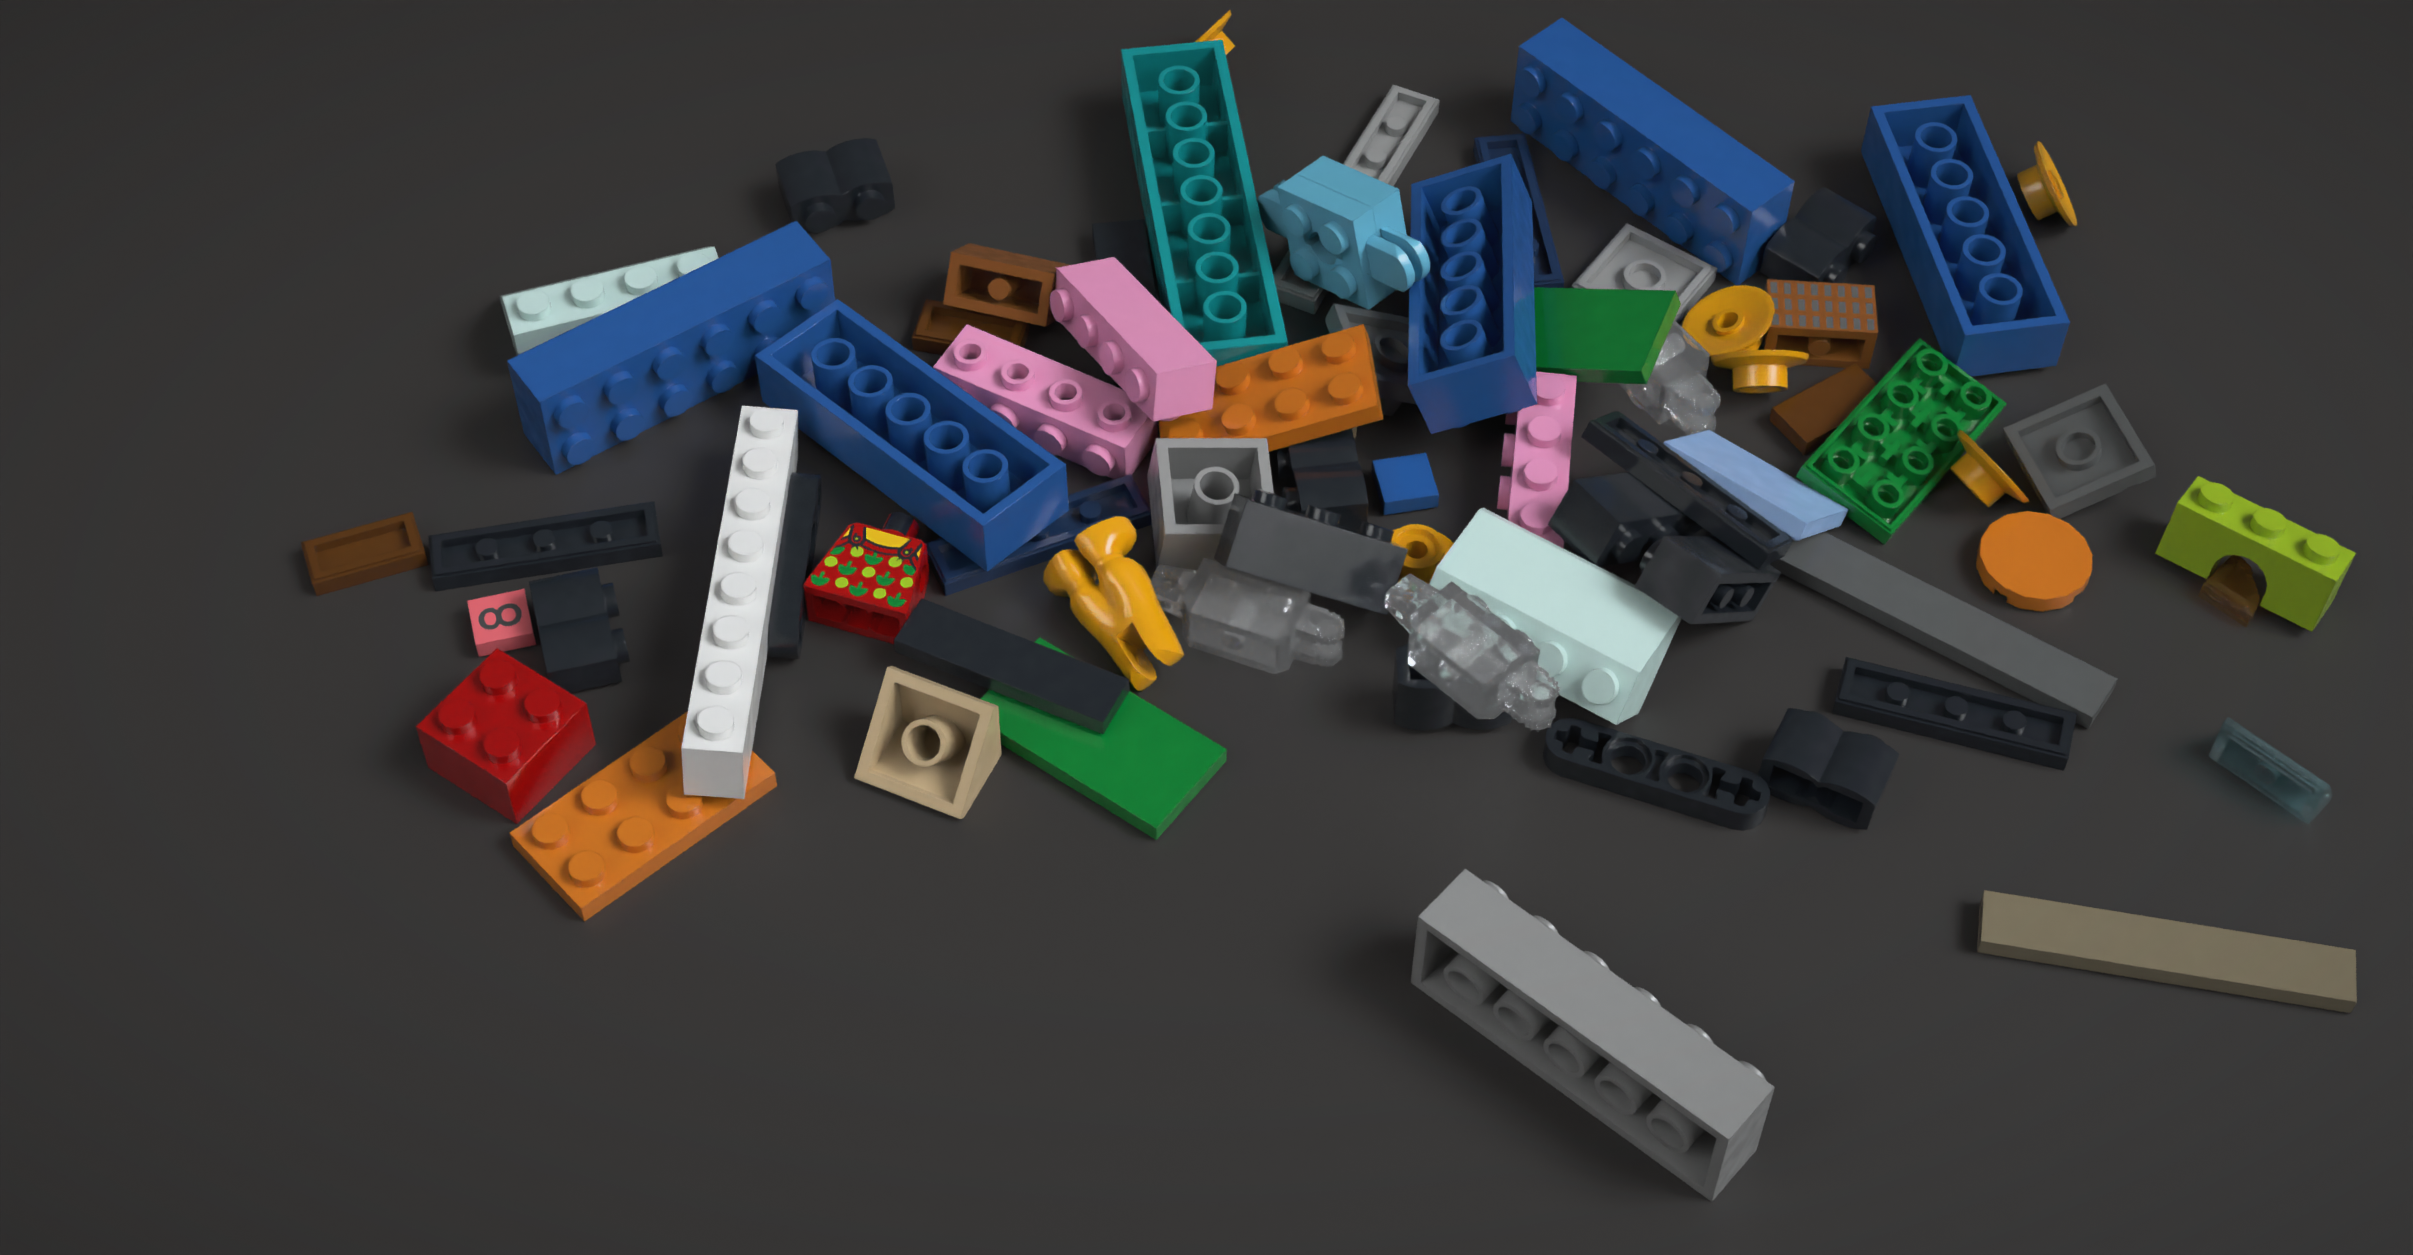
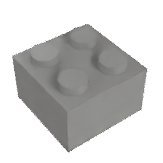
(1193, 490)

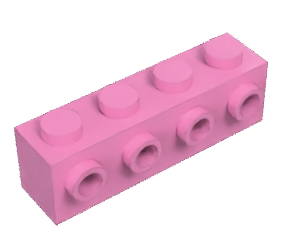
(1134, 339)
(1052, 403)
(1539, 456)

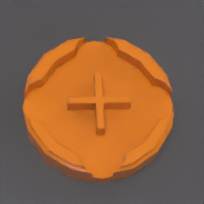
(2034, 560)

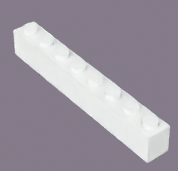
(738, 606)

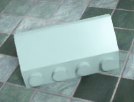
(558, 307)
(1590, 625)

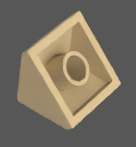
(930, 743)

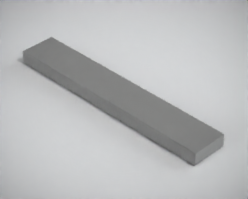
(1379, 153)

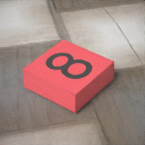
(501, 622)

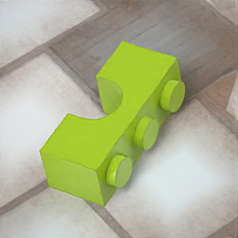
(2299, 565)

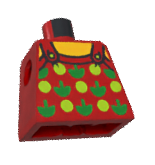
(870, 579)

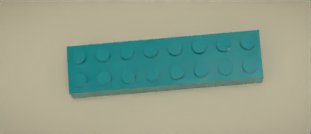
(1200, 198)

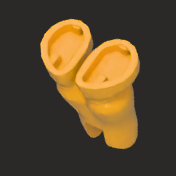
(1123, 607)

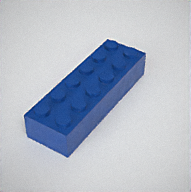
(1649, 150)
(1964, 236)
(1477, 304)
(667, 347)
(914, 434)

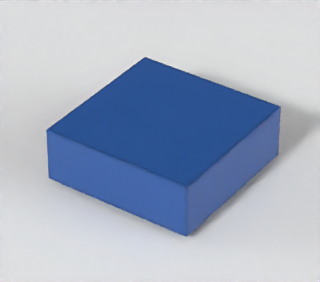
(1405, 483)

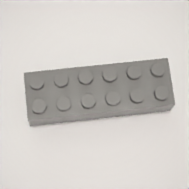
(1590, 1033)

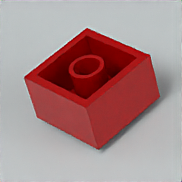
(506, 735)

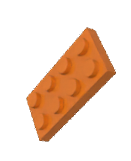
(1290, 393)
(627, 822)

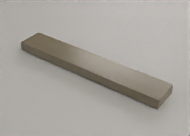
(2167, 951)

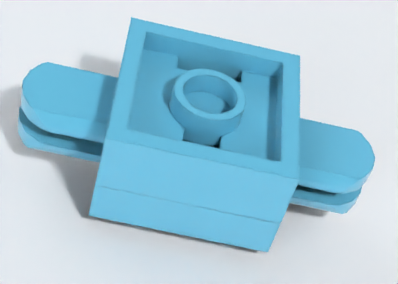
(1345, 232)

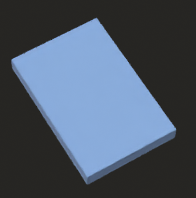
(1762, 487)

